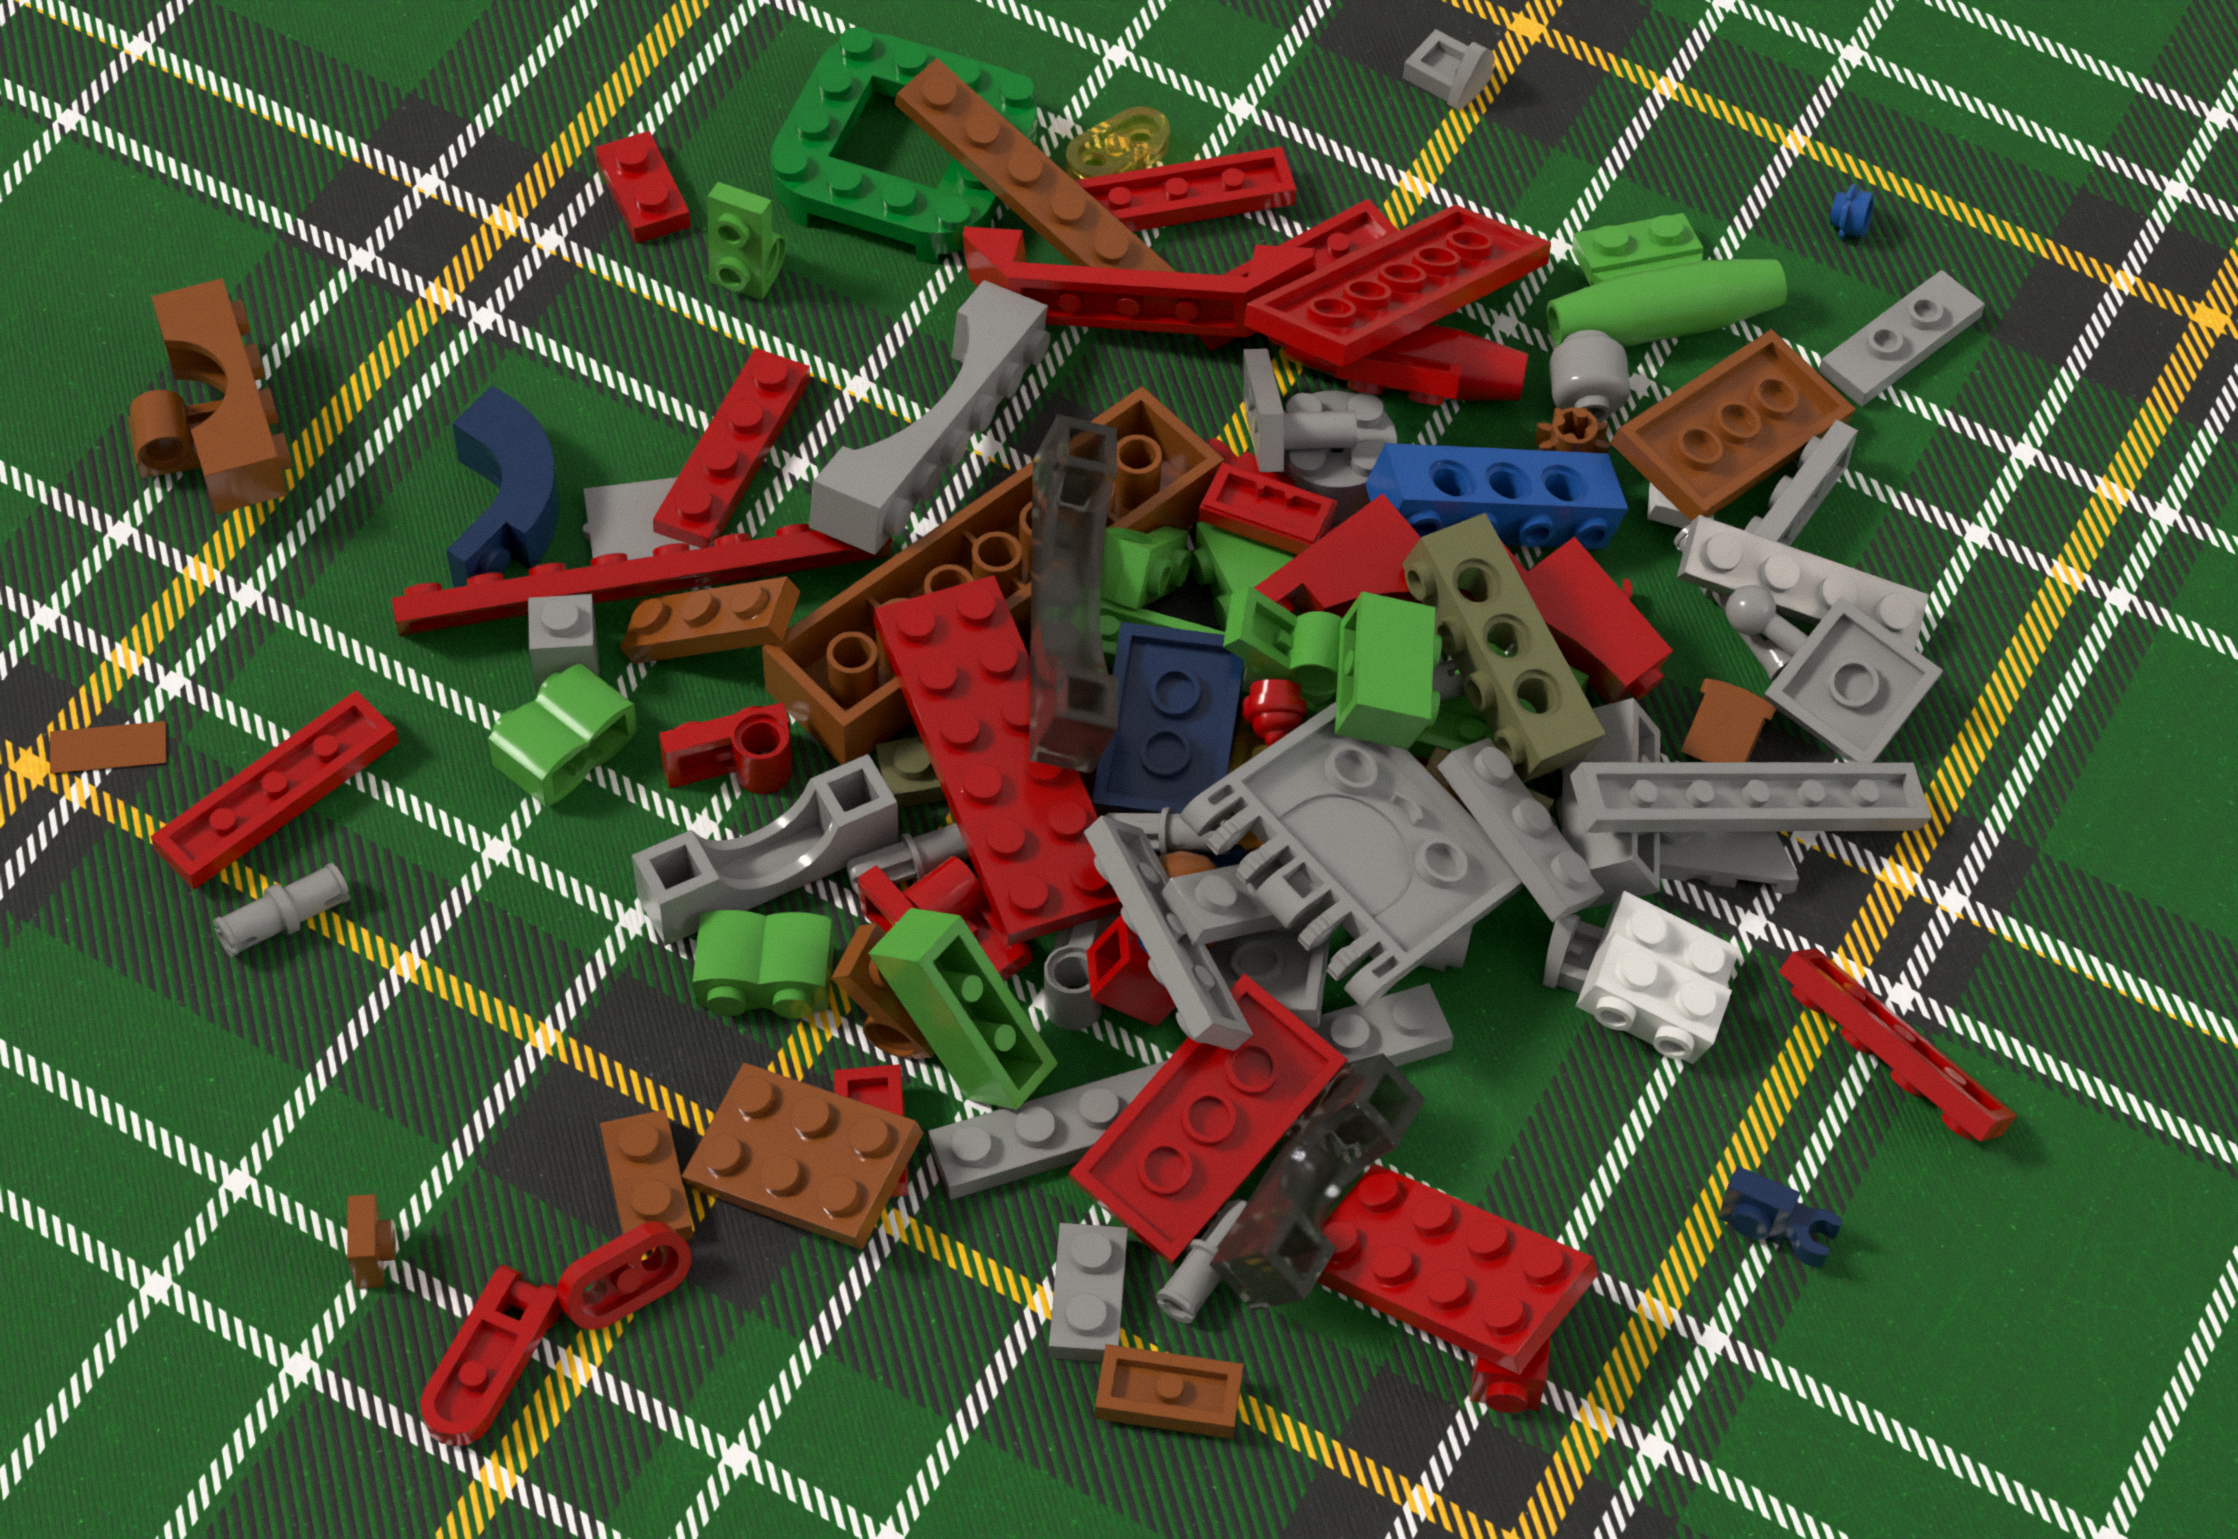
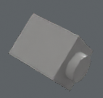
(561, 635)

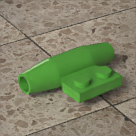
(1656, 287)

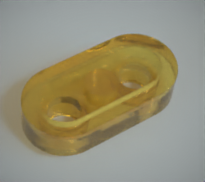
(1113, 146)

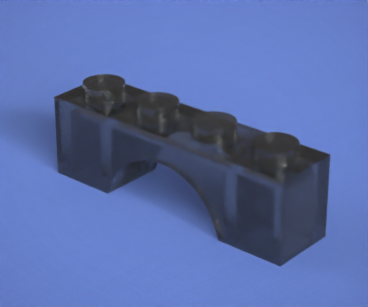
(1278, 1238)

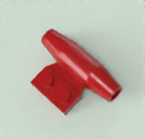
(1433, 367)

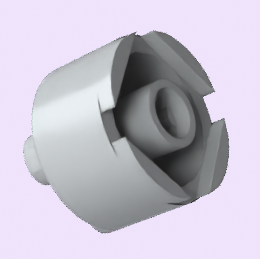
(1340, 471)

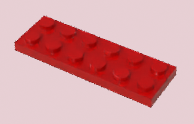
(1396, 285)
(971, 705)

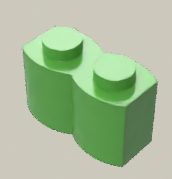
(562, 734)
(763, 962)

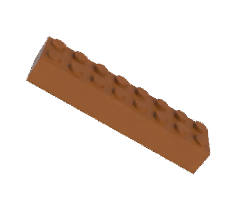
(833, 661)

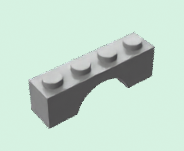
(833, 821)

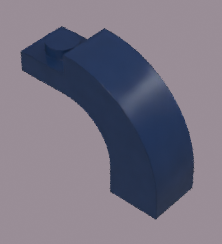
(514, 453)

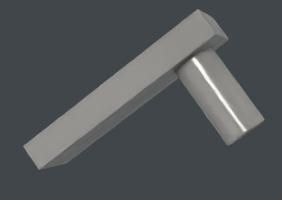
(1278, 431)

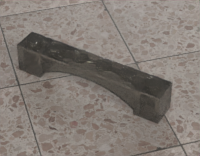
(1069, 682)

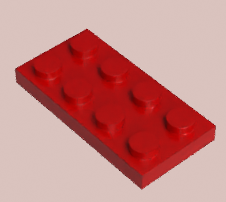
(1206, 1124)
(1452, 1268)

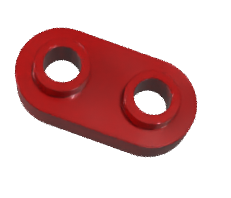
(622, 1277)

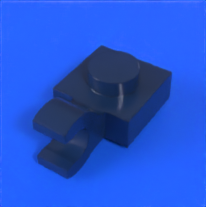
(1772, 1211)

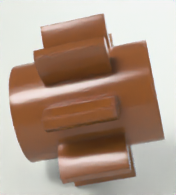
(1572, 431)

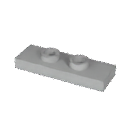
(1901, 338)

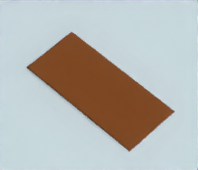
(107, 747)

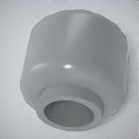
(1590, 374)

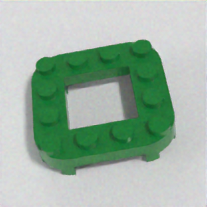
(854, 75)

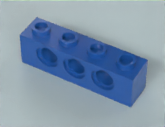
(1525, 493)

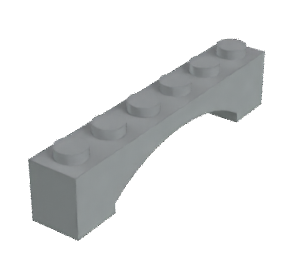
(872, 489)

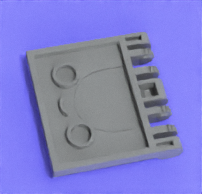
(1363, 839)

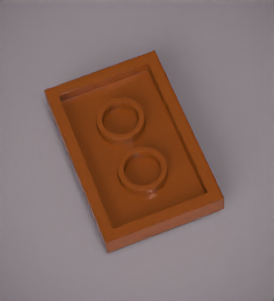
(802, 1155)

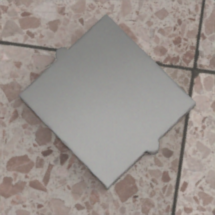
(623, 518)

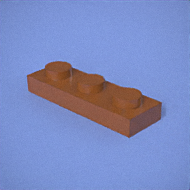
(710, 620)

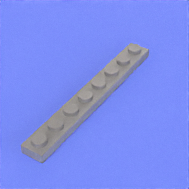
(1068, 1123)

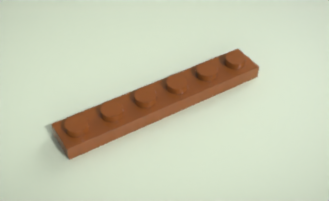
(1021, 173)

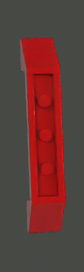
(1129, 296)

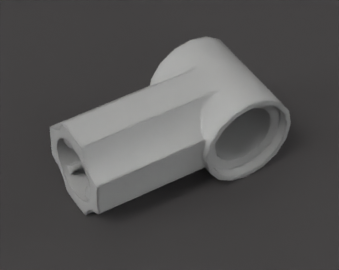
(1068, 967)

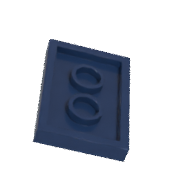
(1173, 719)

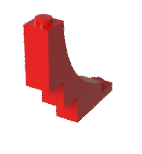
(1576, 598)

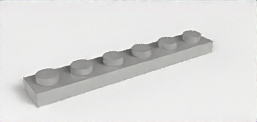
(1748, 796)

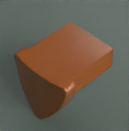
(1726, 723)

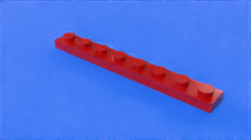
(617, 578)

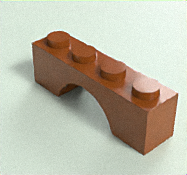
(235, 443)

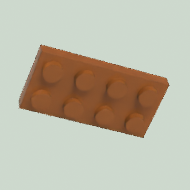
(1731, 426)

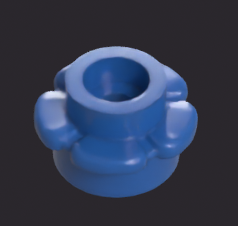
(1852, 212)

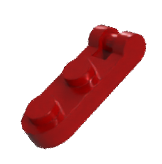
(487, 1357)

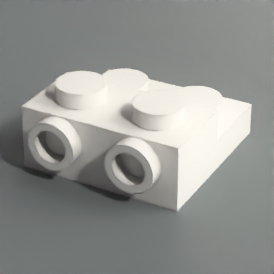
(1659, 979)

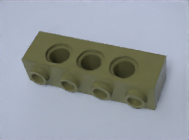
(1504, 615)

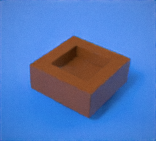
(368, 1241)

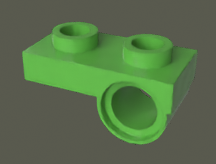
(741, 241)
(1142, 565)
(1285, 645)

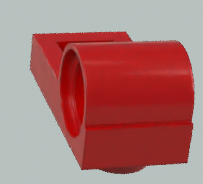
(728, 746)
(957, 891)

